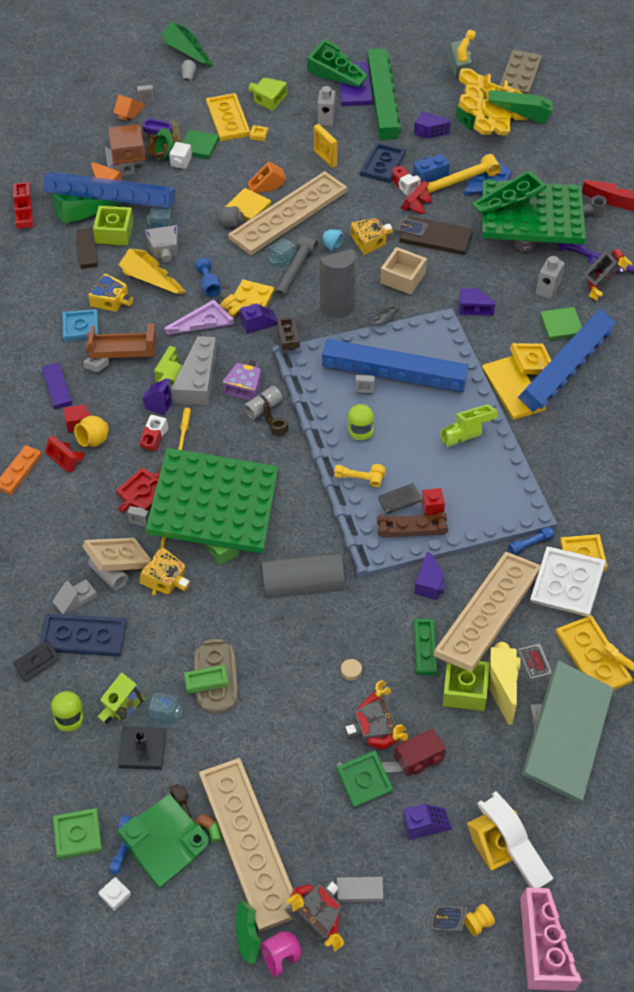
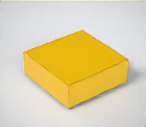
(258, 133)

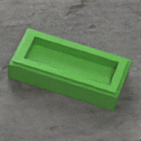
(206, 679)

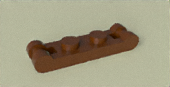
(412, 525)

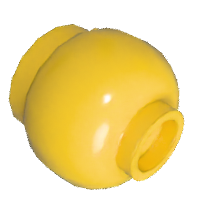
(91, 431)

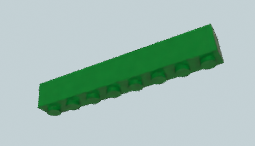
(383, 94)

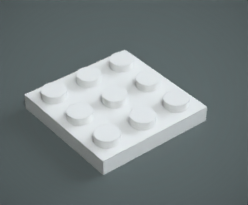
(568, 581)

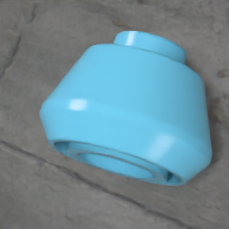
(332, 239)

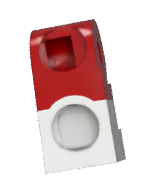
(404, 180)
(153, 433)

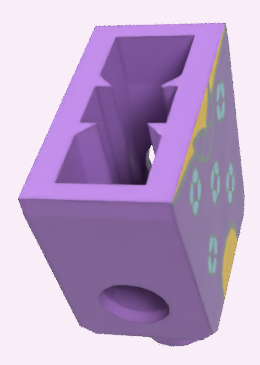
(243, 381)

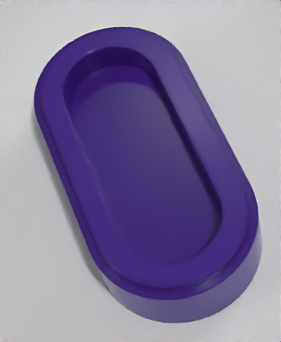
(153, 126)

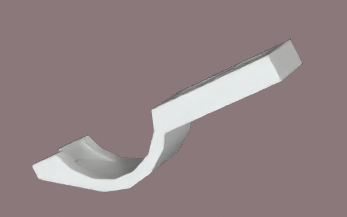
(516, 840)

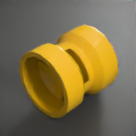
(231, 305)
(479, 919)

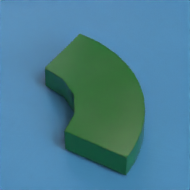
(246, 932)

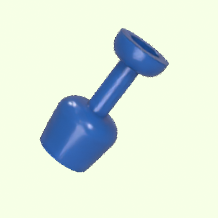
(209, 282)

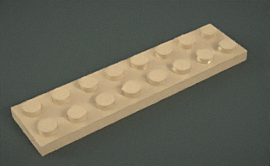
(287, 213)
(487, 612)
(248, 842)

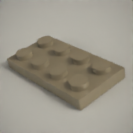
(521, 70)

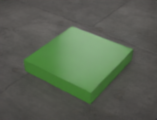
(560, 323)
(77, 833)

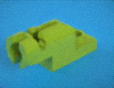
(168, 366)
(467, 425)

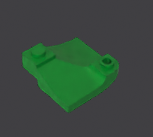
(163, 840)

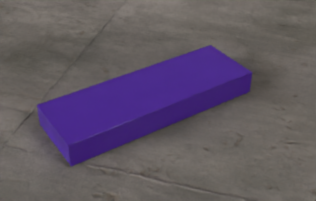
(56, 385)

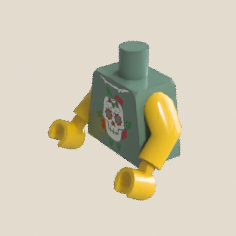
(458, 54)

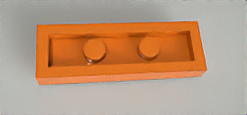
(19, 469)

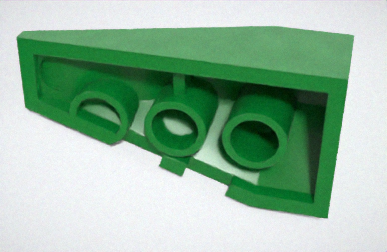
(185, 41)
(332, 64)
(526, 105)
(513, 192)
(76, 208)

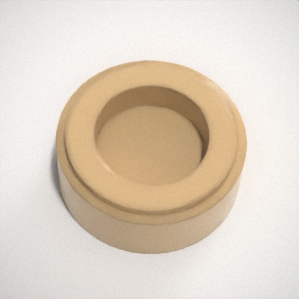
(351, 669)

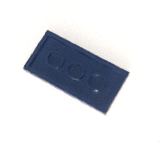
(84, 634)

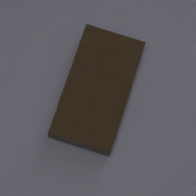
(440, 236)

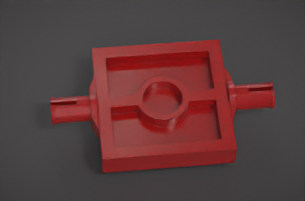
(138, 490)

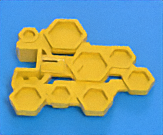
(473, 102)

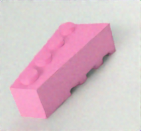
(546, 951)

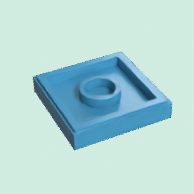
(78, 323)

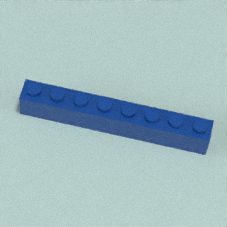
(109, 189)
(566, 360)
(395, 365)

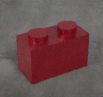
(420, 753)

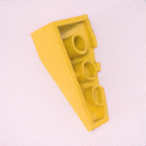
(145, 267)

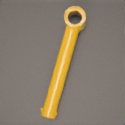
(488, 164)

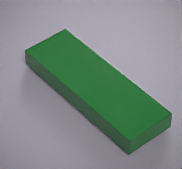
(424, 647)

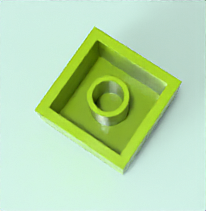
(113, 225)
(466, 688)

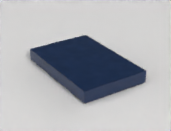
(382, 162)

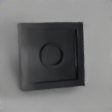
(142, 748)

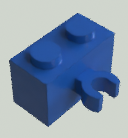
(431, 168)

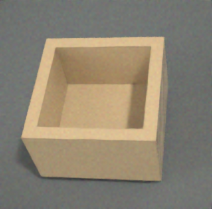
(403, 270)

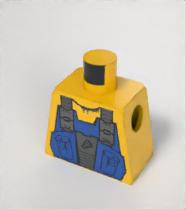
(109, 294)

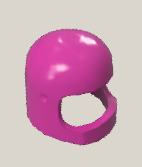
(279, 947)

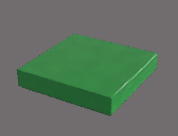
(201, 143)
(364, 779)

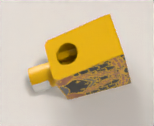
(369, 234)
(164, 573)

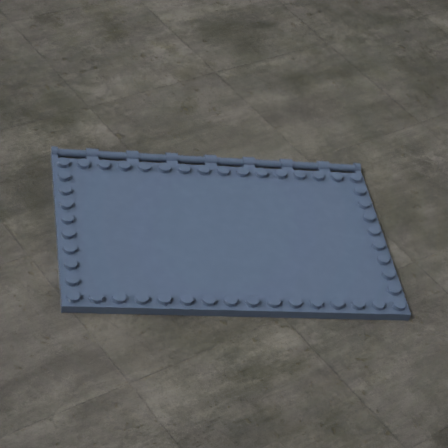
(483, 480)

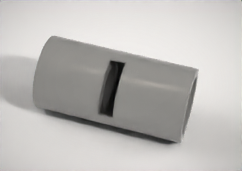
(254, 407)
(115, 579)

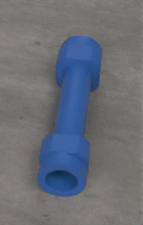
(517, 547)

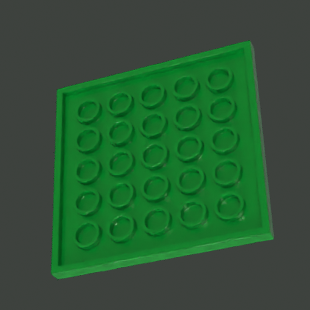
(548, 217)
(213, 500)

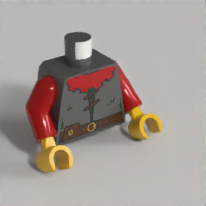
(604, 269)
(375, 722)
(316, 912)

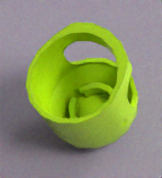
(360, 416)
(65, 706)

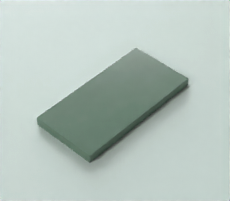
(568, 731)

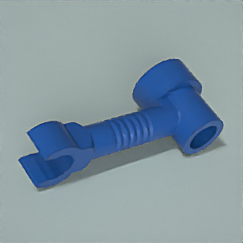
(117, 862)

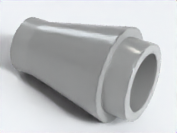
(188, 70)

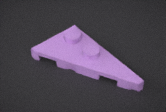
(205, 317)

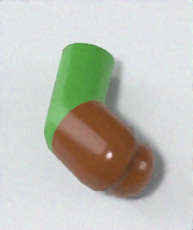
(211, 825)

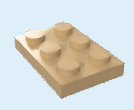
(116, 554)

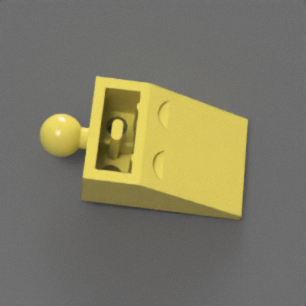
(503, 678)

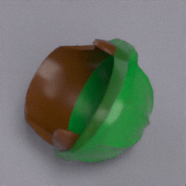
(161, 145)

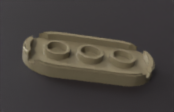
(213, 656)

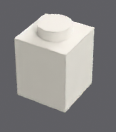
(180, 155)

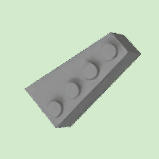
(196, 374)

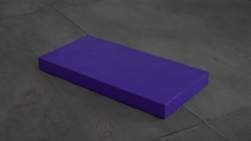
(355, 95)

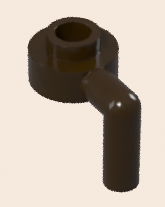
(277, 426)
(180, 796)

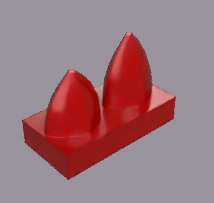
(412, 200)
(62, 455)

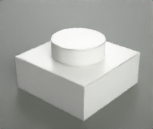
(114, 893)

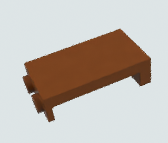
(126, 144)
(121, 344)

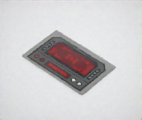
(535, 661)

